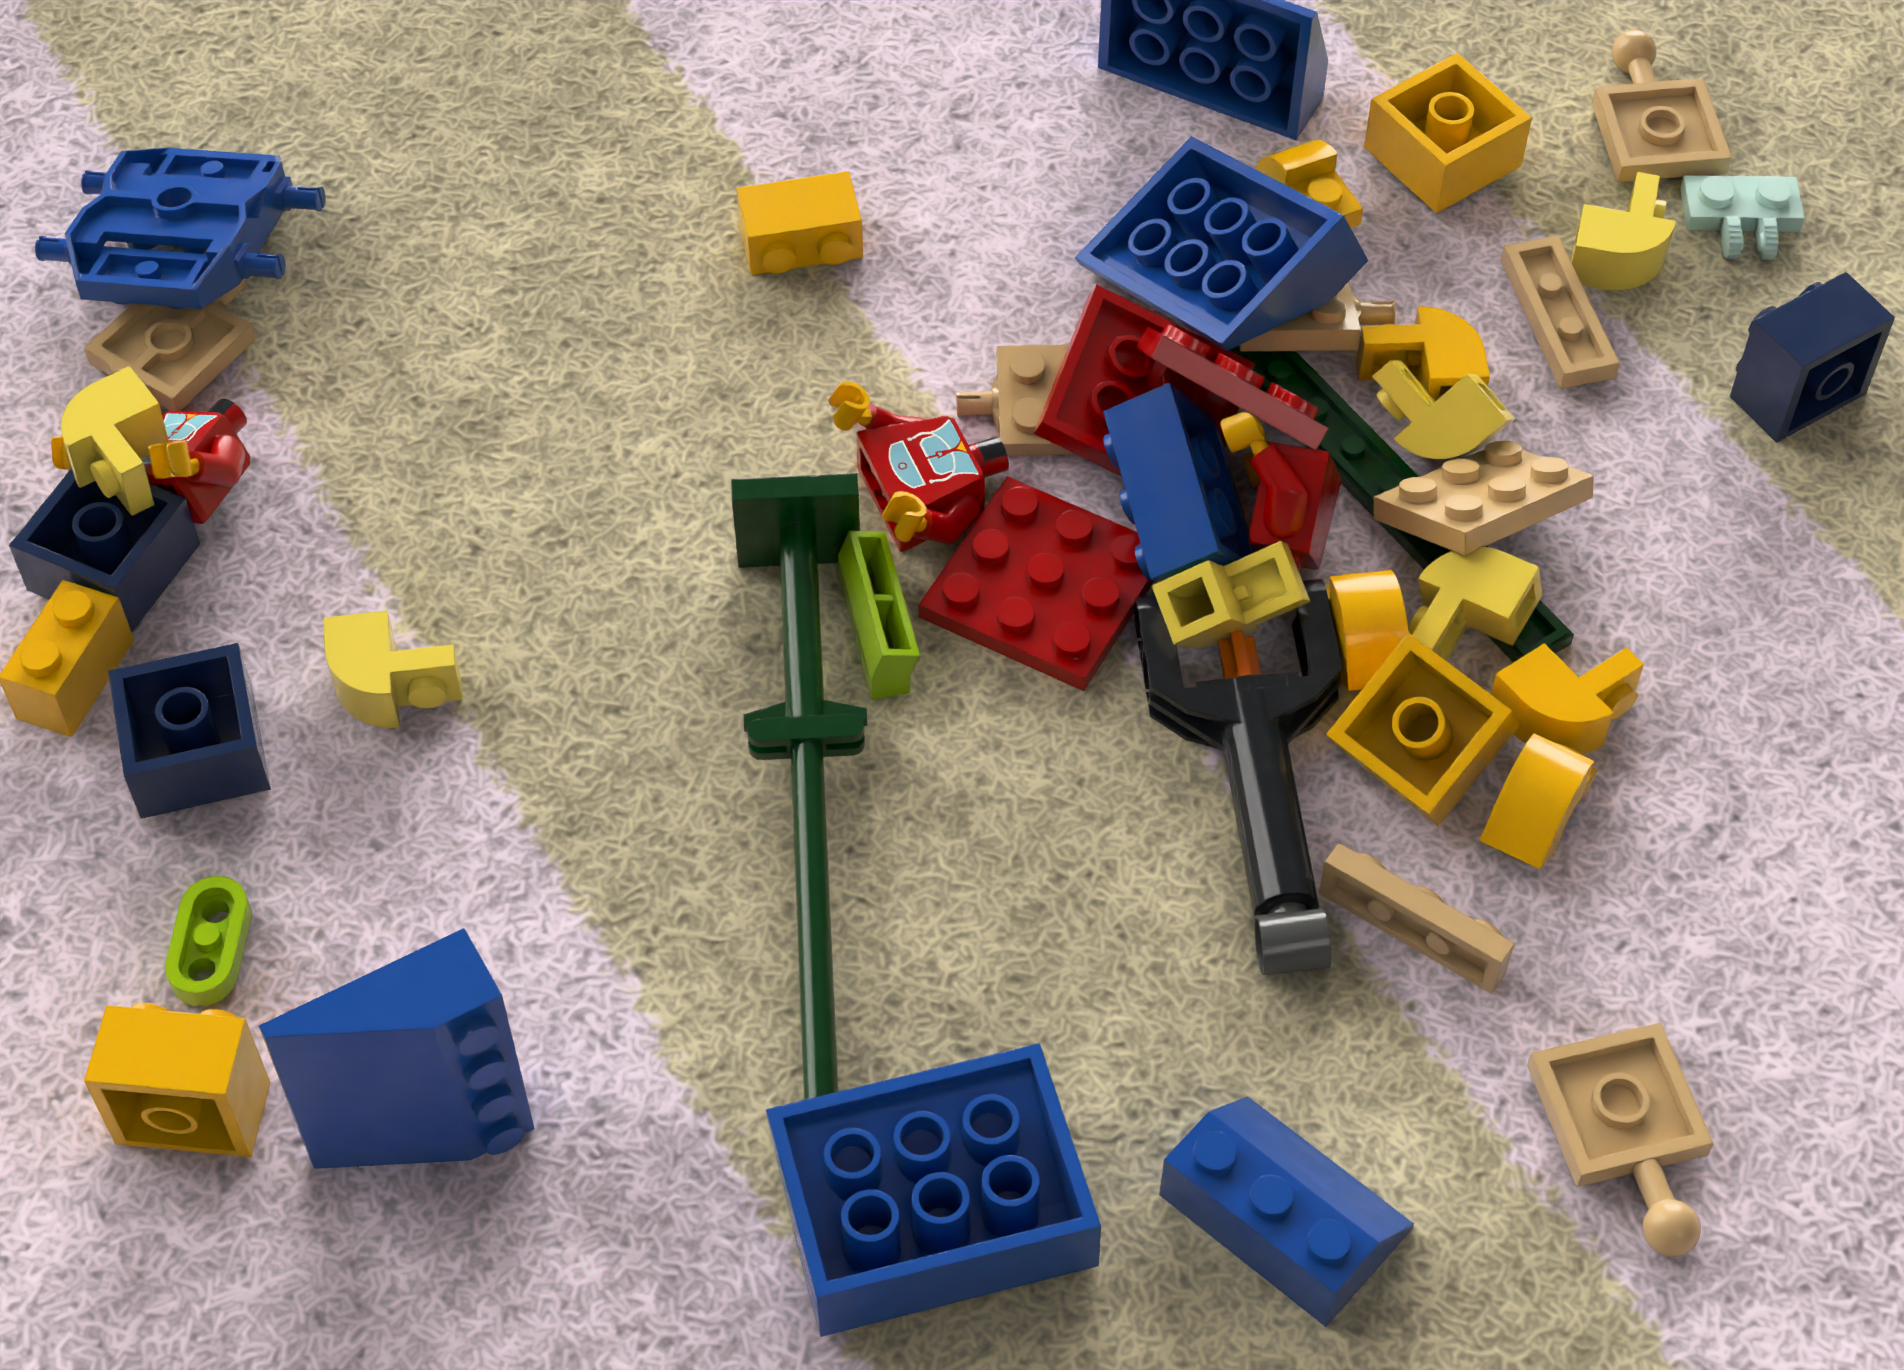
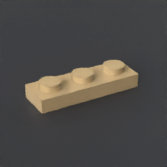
(1559, 312)
(1416, 917)

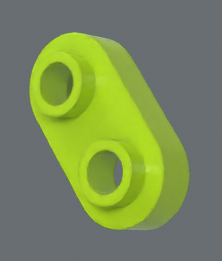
(208, 945)

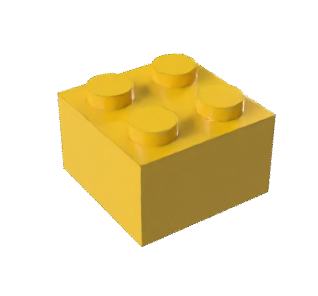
(1447, 132)
(1423, 729)
(178, 1079)

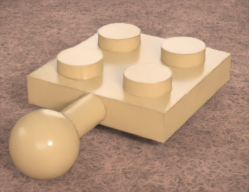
(1657, 125)
(1624, 1112)

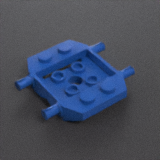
(181, 199)

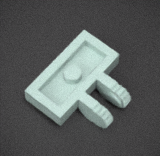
(1741, 205)

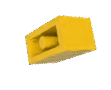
(800, 223)
(66, 658)

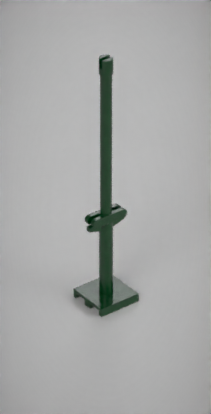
(796, 527)

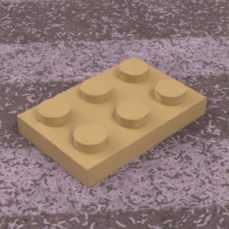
(1483, 497)

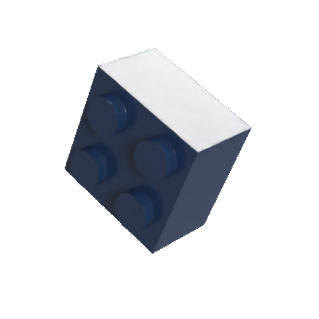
(1810, 356)
(103, 547)
(188, 730)

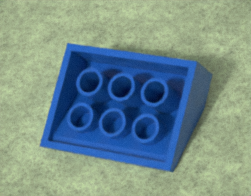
(1231, 56)
(1224, 247)
(404, 1064)
(933, 1189)

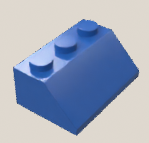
(1175, 483)
(1281, 1206)

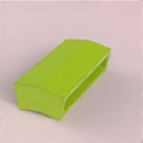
(871, 615)

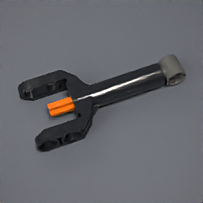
(1253, 723)

